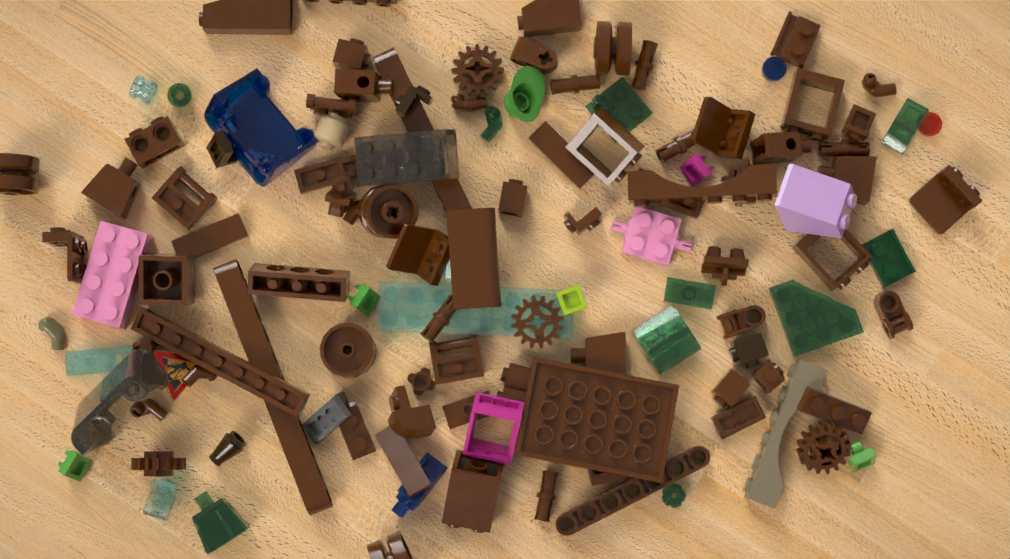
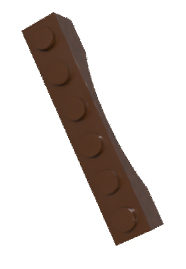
(754, 182)

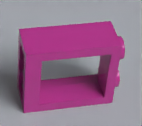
(499, 408)

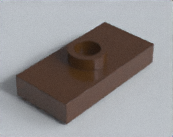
(459, 412)
(738, 417)

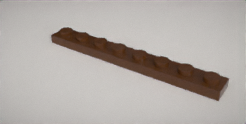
(220, 362)

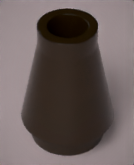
(228, 447)

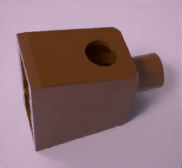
(354, 83)
(778, 147)
(853, 170)
(114, 188)
(603, 352)

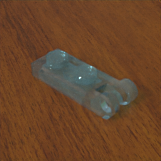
(94, 360)

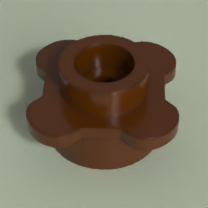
(428, 383)

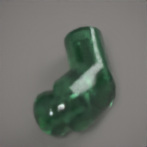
(494, 123)

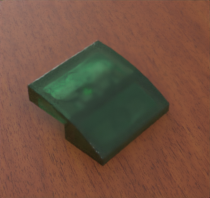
(666, 339)

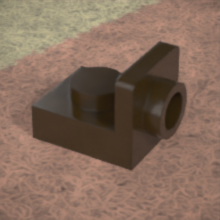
(221, 150)

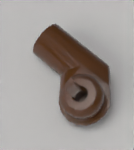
(872, 86)
(468, 105)

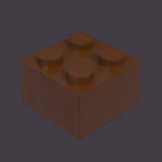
(167, 279)

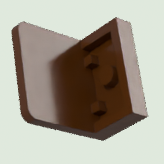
(722, 129)
(945, 199)
(76, 250)

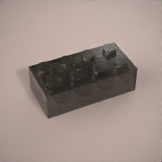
(406, 157)

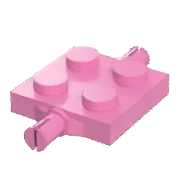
(651, 236)

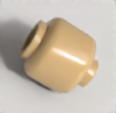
(331, 131)

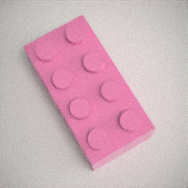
(112, 275)

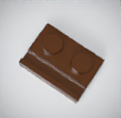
(795, 40)

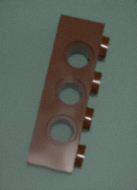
(299, 282)

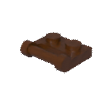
(322, 106)
(178, 203)
(456, 367)

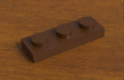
(834, 410)

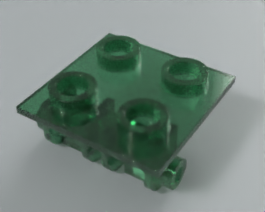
(621, 104)

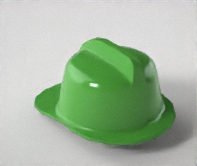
(525, 94)

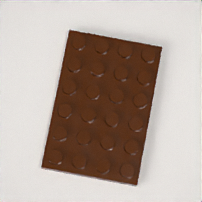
(597, 420)

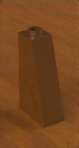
(247, 17)

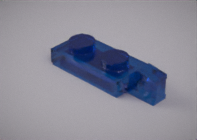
(434, 470)

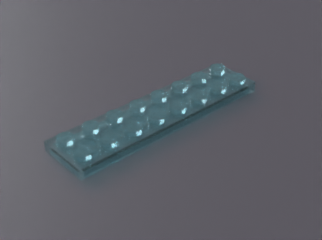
(411, 306)

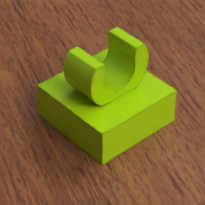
(571, 300)

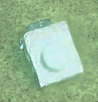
(160, 499)

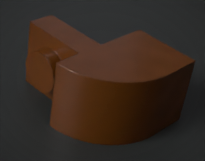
(409, 421)

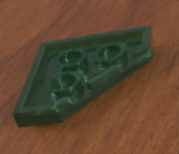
(812, 318)

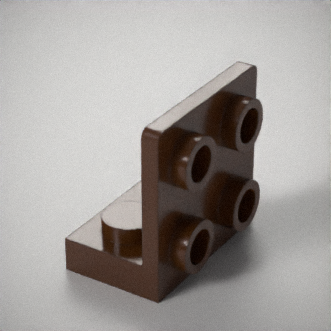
(420, 252)

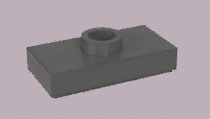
(326, 419)

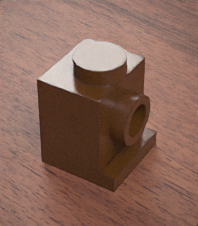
(768, 376)

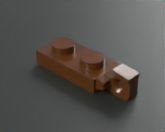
(355, 431)

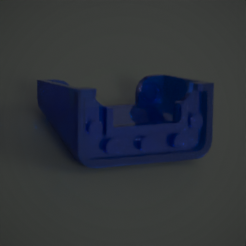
(257, 129)

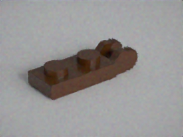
(323, 173)

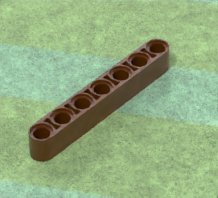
(623, 500)

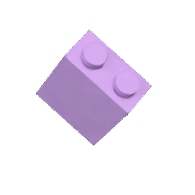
(814, 203)

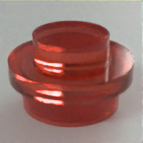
(931, 124)

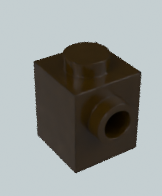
(748, 350)

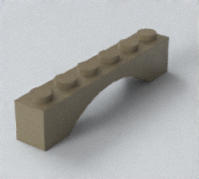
(766, 480)

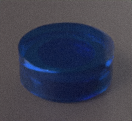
(773, 69)

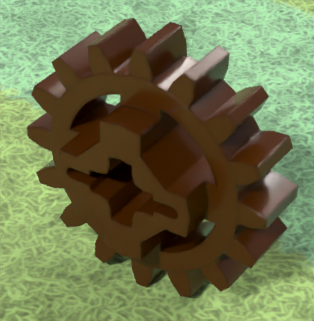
(468, 70)
(535, 311)
(823, 450)
(158, 463)

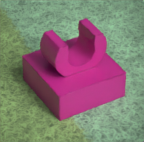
(695, 169)

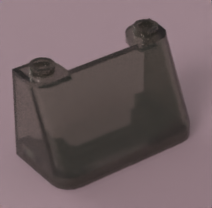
(131, 378)

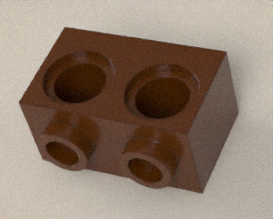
(157, 148)

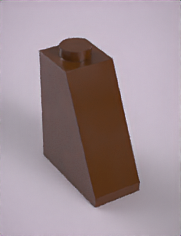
(549, 17)

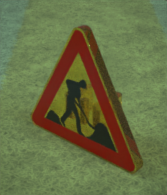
(177, 368)

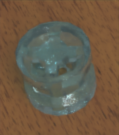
(143, 89)

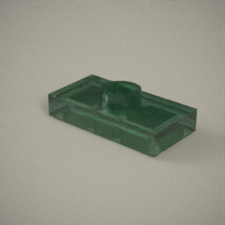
(689, 293)

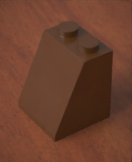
(472, 493)

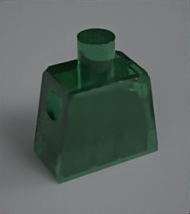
(217, 522)

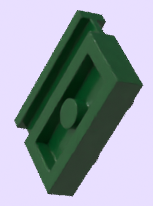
(888, 258)

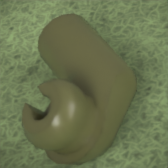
(55, 330)

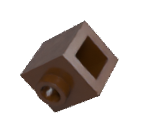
(351, 55)

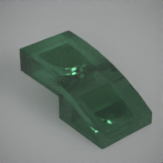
(905, 126)

